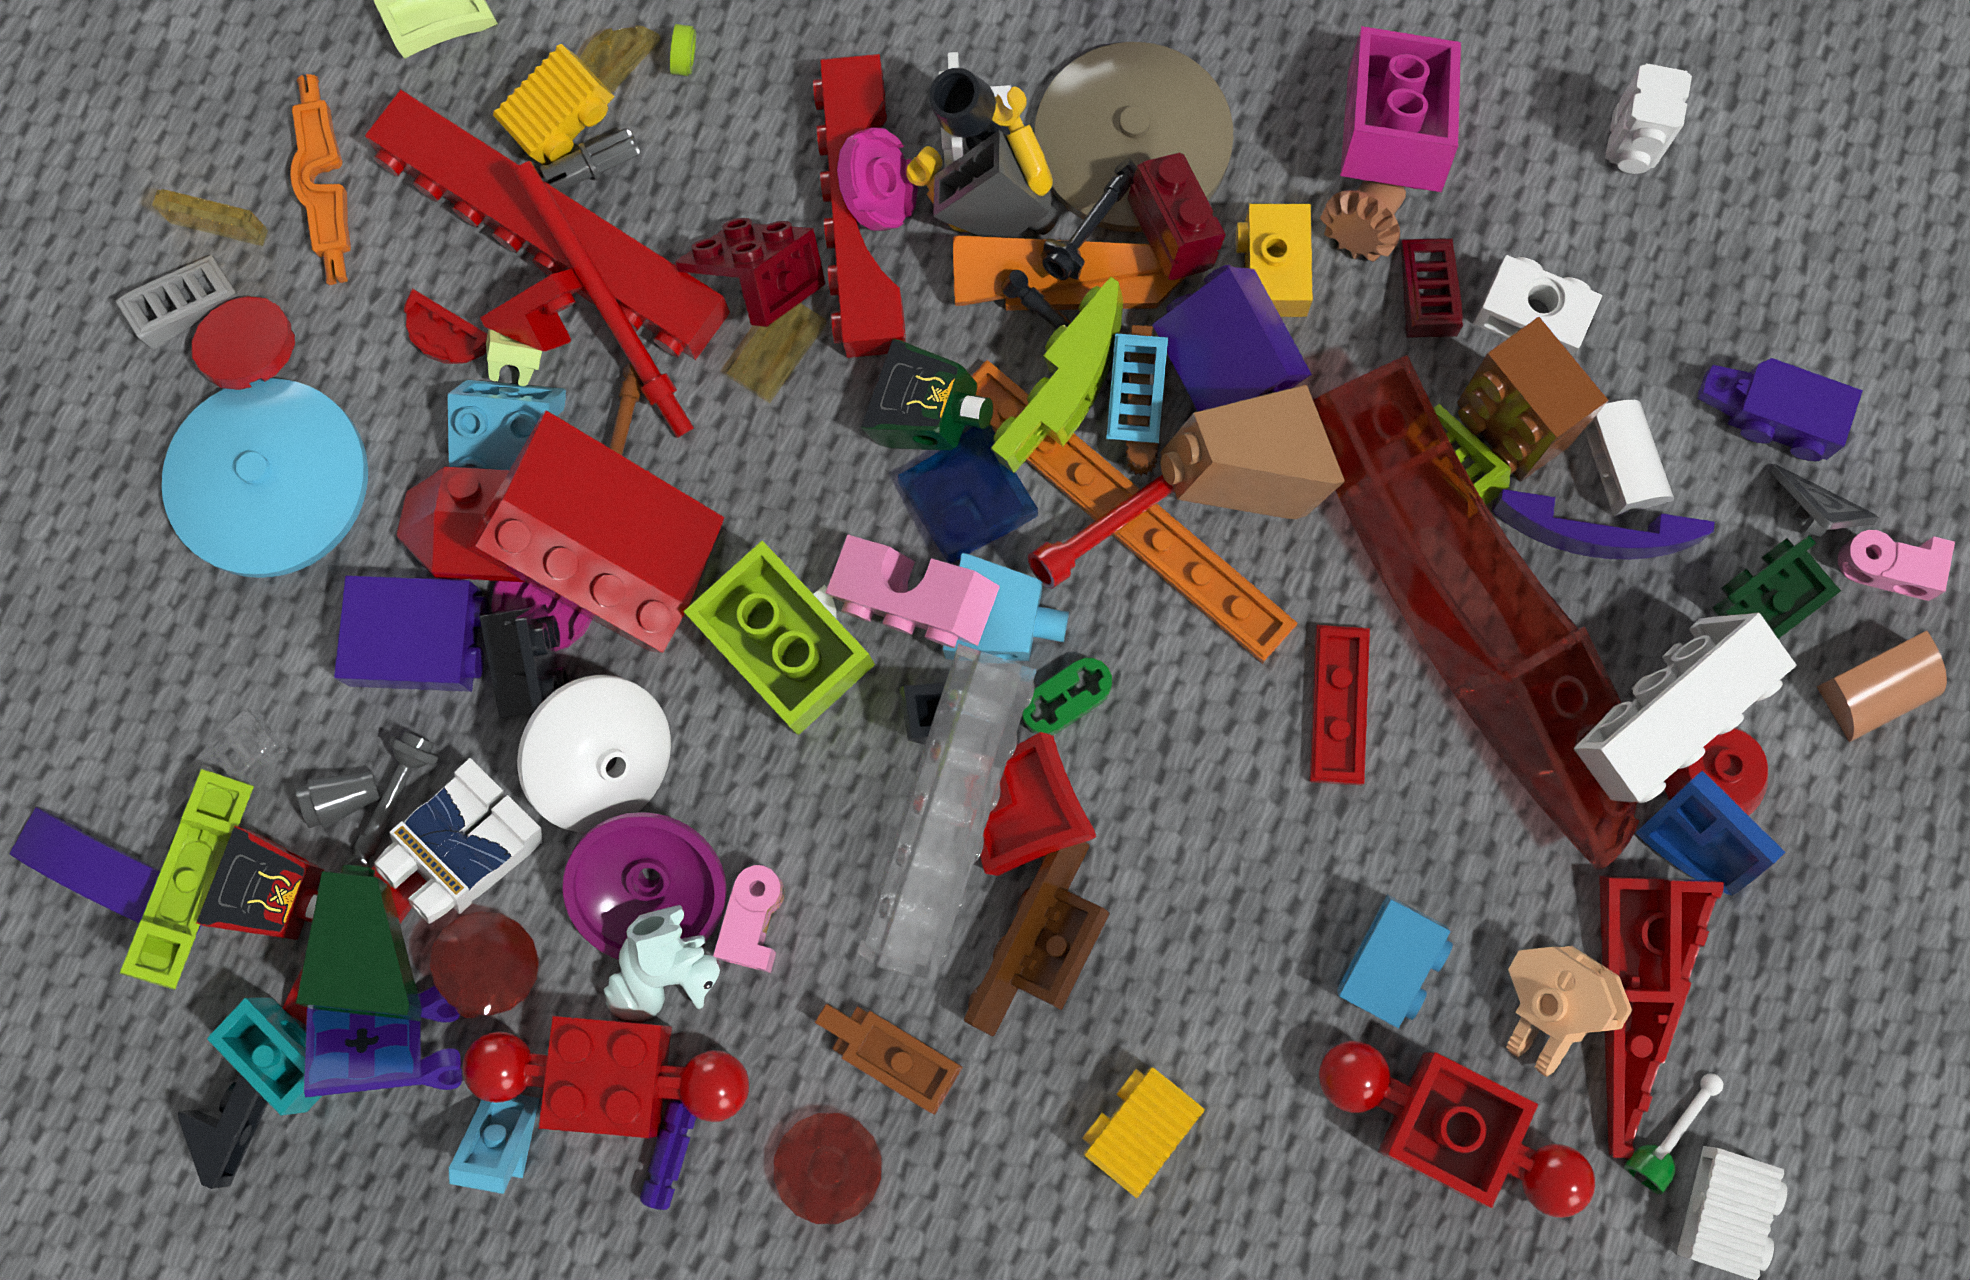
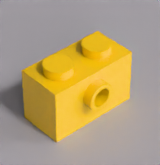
(1280, 251)

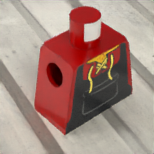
(261, 888)

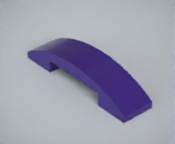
(1534, 518)
(86, 865)

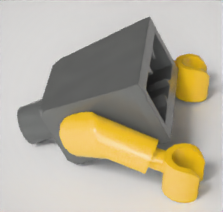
(994, 186)

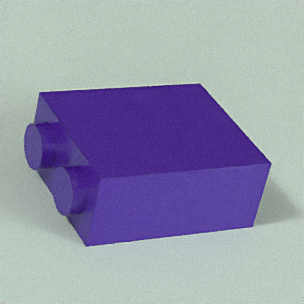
(1230, 341)
(410, 633)

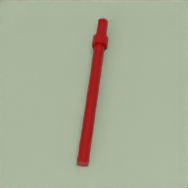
(657, 387)

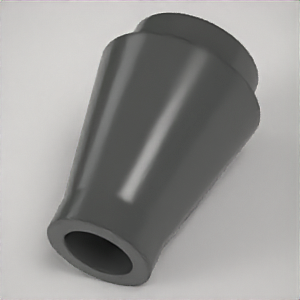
(336, 797)

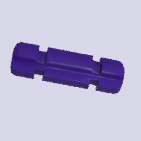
(667, 1157)

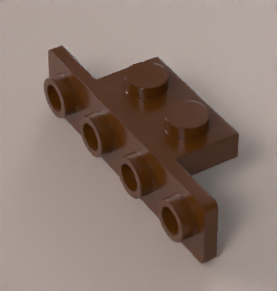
(1043, 945)

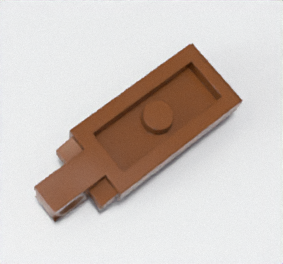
(891, 1056)

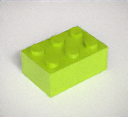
(780, 637)

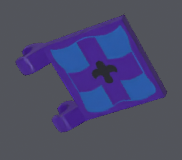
(377, 1052)

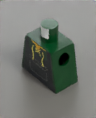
(923, 401)

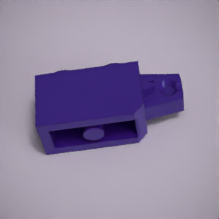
(1784, 406)

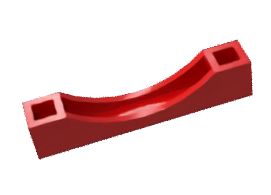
(869, 300)

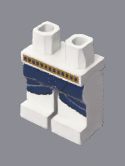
(459, 843)

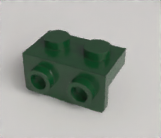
(1783, 591)

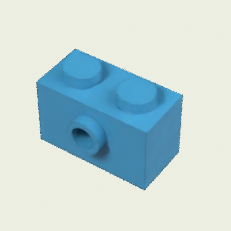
(1395, 962)

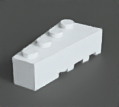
(1685, 705)

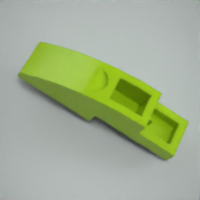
(1080, 363)

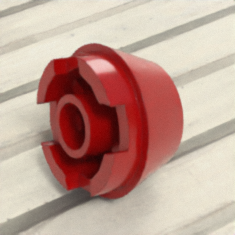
(1734, 764)

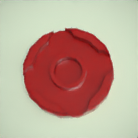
(243, 342)

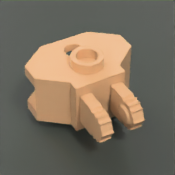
(1565, 998)

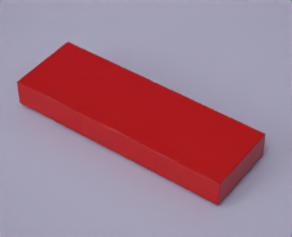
(1339, 705)

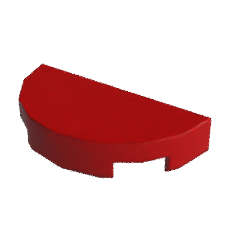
(442, 333)

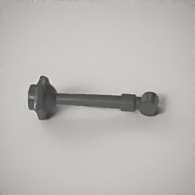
(410, 752)

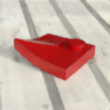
(1034, 809)

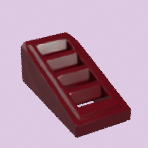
(1431, 324)

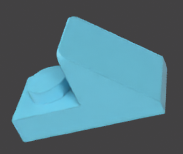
(495, 1145)

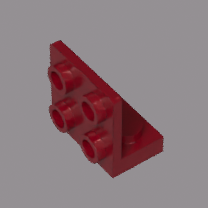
(772, 260)

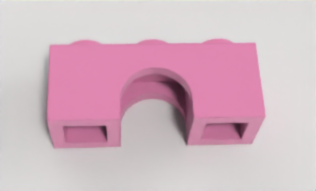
(947, 602)

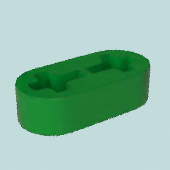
(1074, 707)

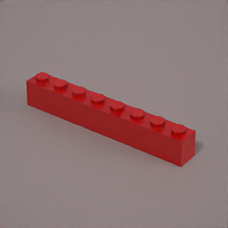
(486, 190)

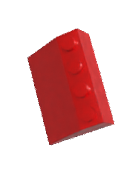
(598, 533)

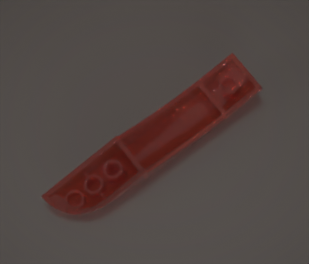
(1474, 601)

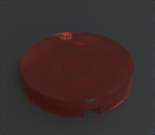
(828, 1168)

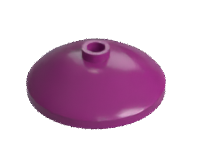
(609, 891)

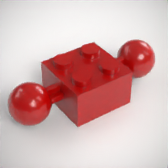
(605, 1077)
(1458, 1129)

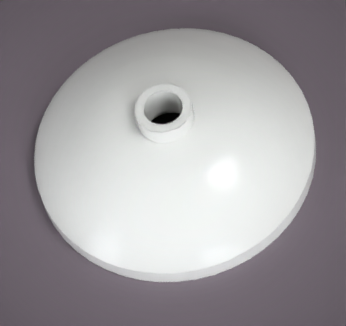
(576, 736)

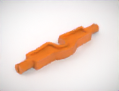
(324, 202)

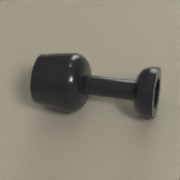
(964, 106)

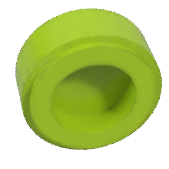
(682, 50)

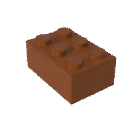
(1529, 399)

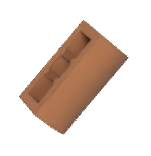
(1886, 686)

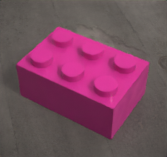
(1401, 109)

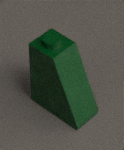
(357, 950)

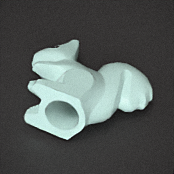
(658, 958)

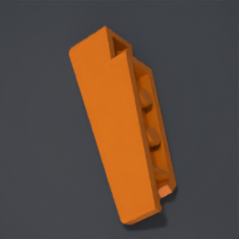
(986, 262)

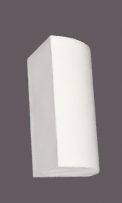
(1627, 458)

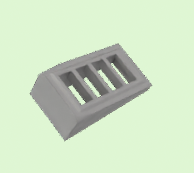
(172, 323)

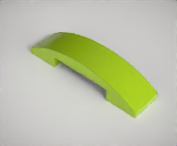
(185, 879)

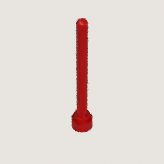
(1054, 561)

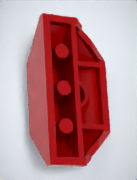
(442, 517)

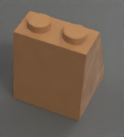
(1255, 456)

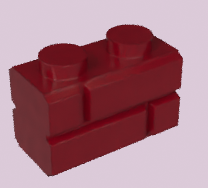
(1175, 216)

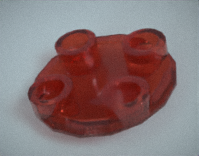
(484, 964)

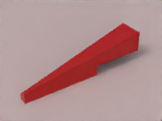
(1651, 943)

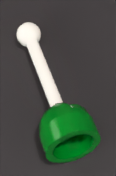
(1654, 1160)

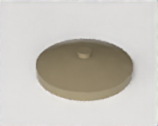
(1136, 106)

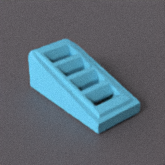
(1137, 344)

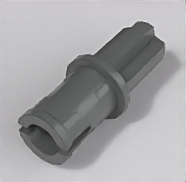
(591, 160)

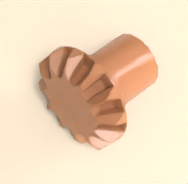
(1365, 219)

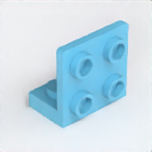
(495, 420)

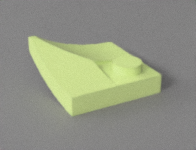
(425, 23)

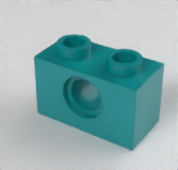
(267, 1052)

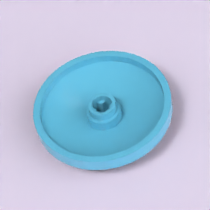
(264, 478)

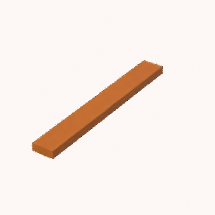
(1153, 535)

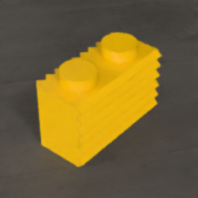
(554, 106)
(1142, 1129)

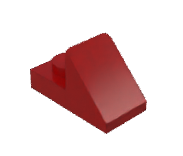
(534, 315)

